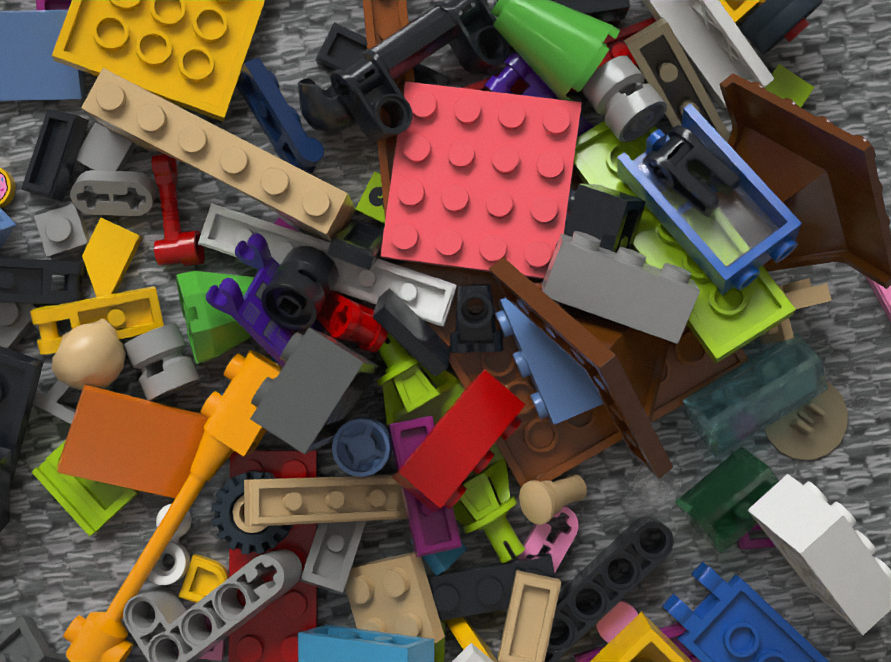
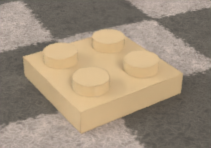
(394, 597)

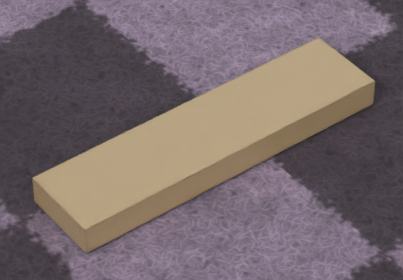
(322, 500)

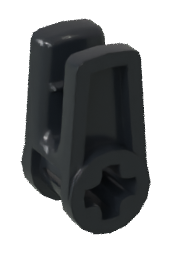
(684, 154)

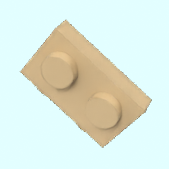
(801, 295)

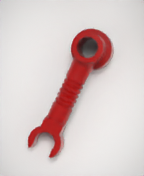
(177, 245)

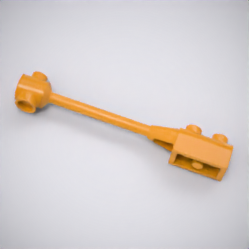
(228, 429)

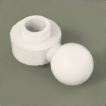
(160, 574)

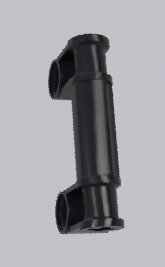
(407, 49)

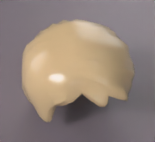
(89, 356)

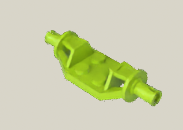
(424, 400)

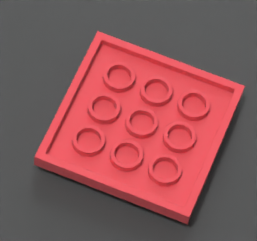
(480, 179)

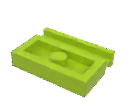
(85, 500)

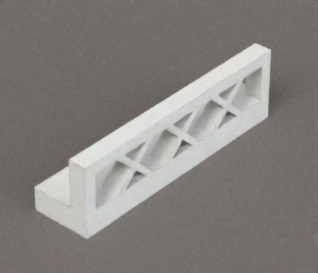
(711, 42)

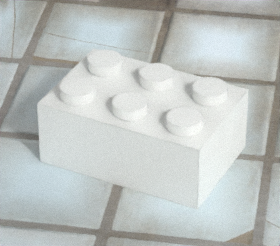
(826, 551)

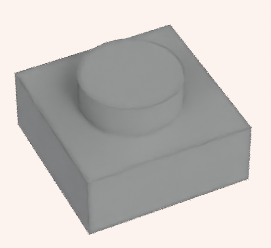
(62, 230)

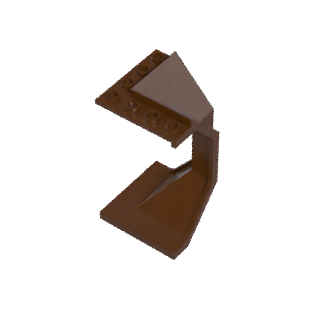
(819, 176)

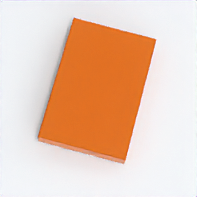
(131, 442)

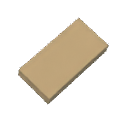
(529, 618)

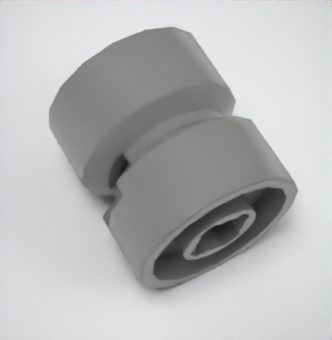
(622, 96)
(158, 347)

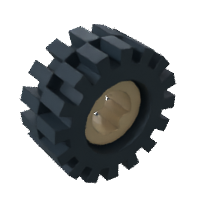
(231, 521)

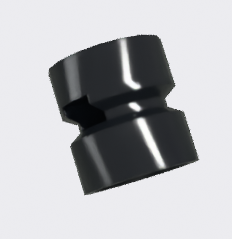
(300, 287)

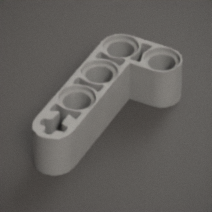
(221, 606)

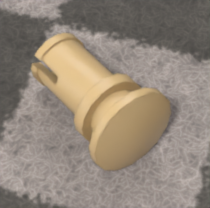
(546, 498)

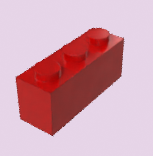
(460, 443)

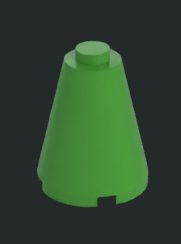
(554, 41)

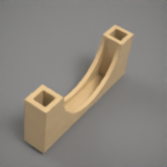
(233, 161)

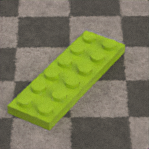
(716, 320)

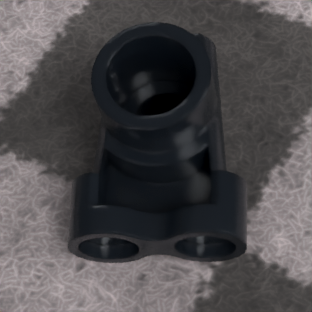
(475, 330)

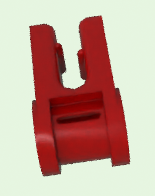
(352, 322)

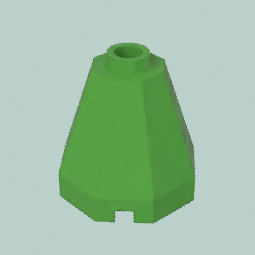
(209, 330)

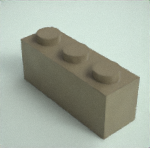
(672, 74)

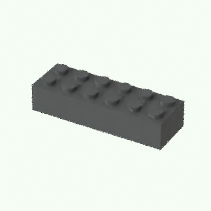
(313, 390)

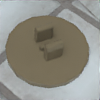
(812, 428)

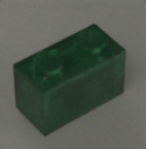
(721, 500)

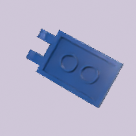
(737, 625)

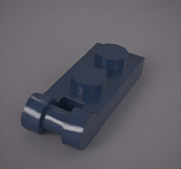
(277, 118)

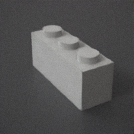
(620, 286)

